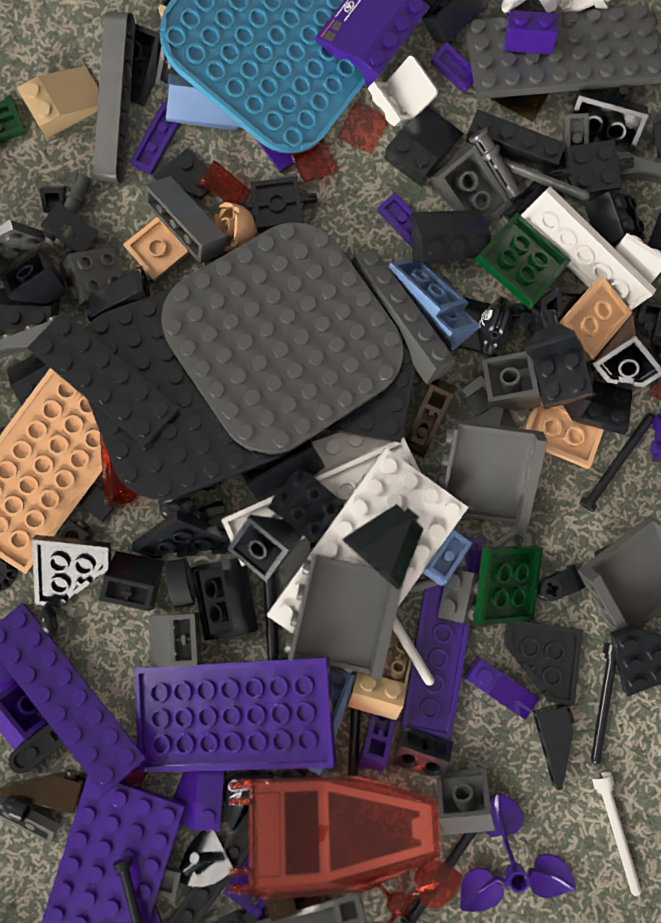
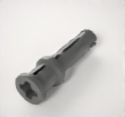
(491, 155)

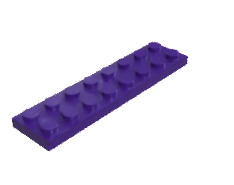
(443, 651)
(66, 701)

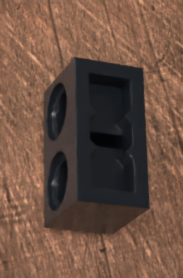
(422, 753)

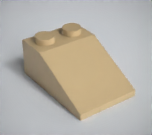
(60, 98)

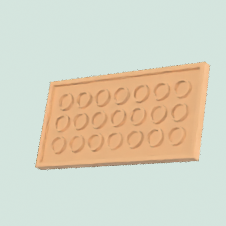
(45, 466)

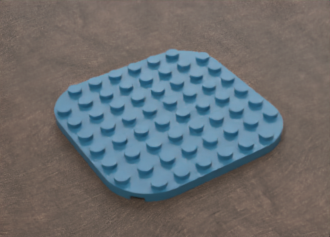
(262, 65)

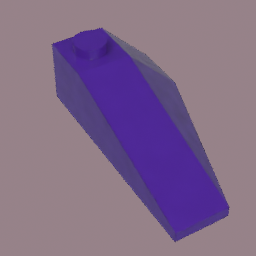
(204, 799)

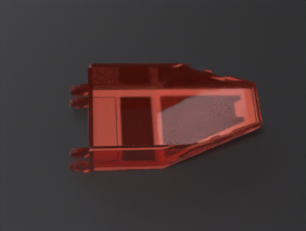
(332, 835)

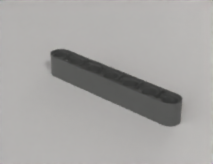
(114, 97)

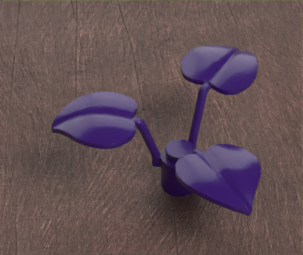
(547, 878)

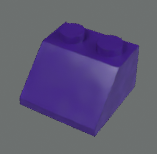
(530, 31)

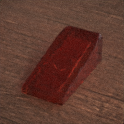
(224, 184)

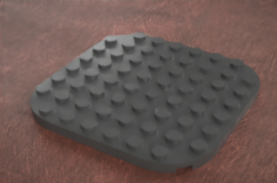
(282, 337)

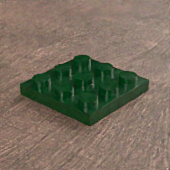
(523, 260)
(507, 584)

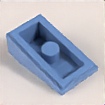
(447, 558)

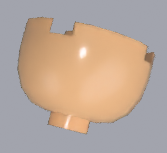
(236, 223)

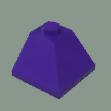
(18, 716)

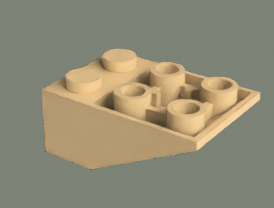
(386, 695)

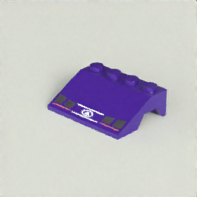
(370, 32)

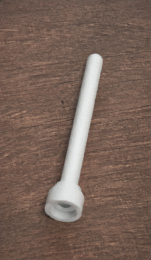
(412, 652)
(605, 787)

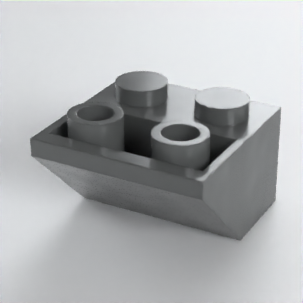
(175, 639)

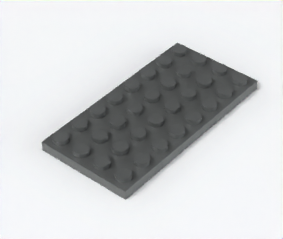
(589, 53)

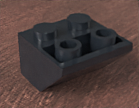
(614, 217)
(132, 581)

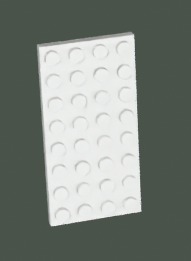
(384, 485)

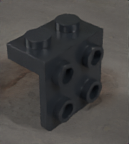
(306, 505)

